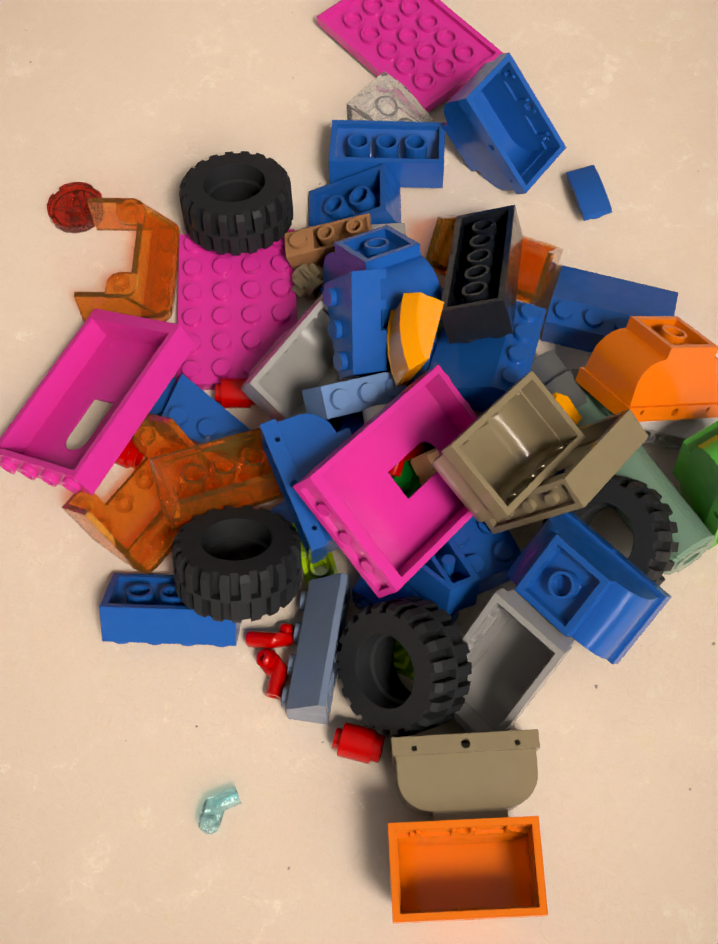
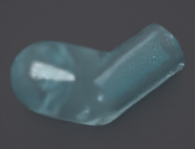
(214, 808)

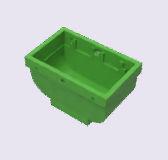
(698, 475)

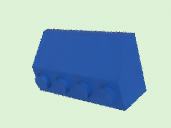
(407, 148)
(150, 612)

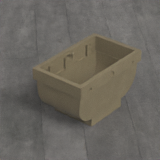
(508, 450)
(466, 780)

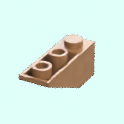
(315, 242)

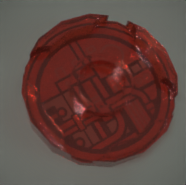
(70, 207)

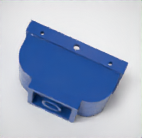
(502, 127)
(386, 249)
(293, 451)
(586, 587)

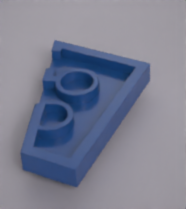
(200, 414)

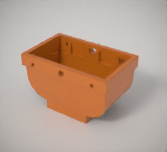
(655, 370)
(466, 870)

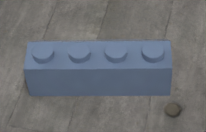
(318, 640)

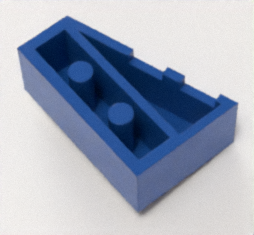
(355, 322)
(447, 579)

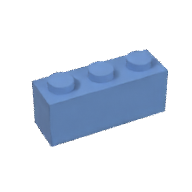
(351, 395)

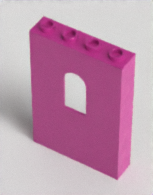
(108, 360)
(363, 505)

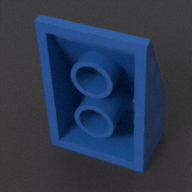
(366, 192)

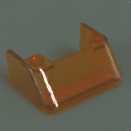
(151, 284)

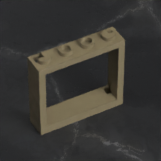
(593, 464)

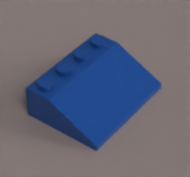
(593, 305)
(491, 365)

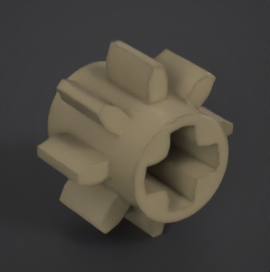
(308, 281)

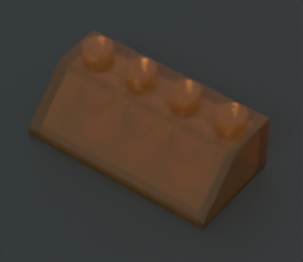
(214, 476)

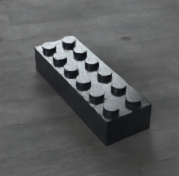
(482, 275)

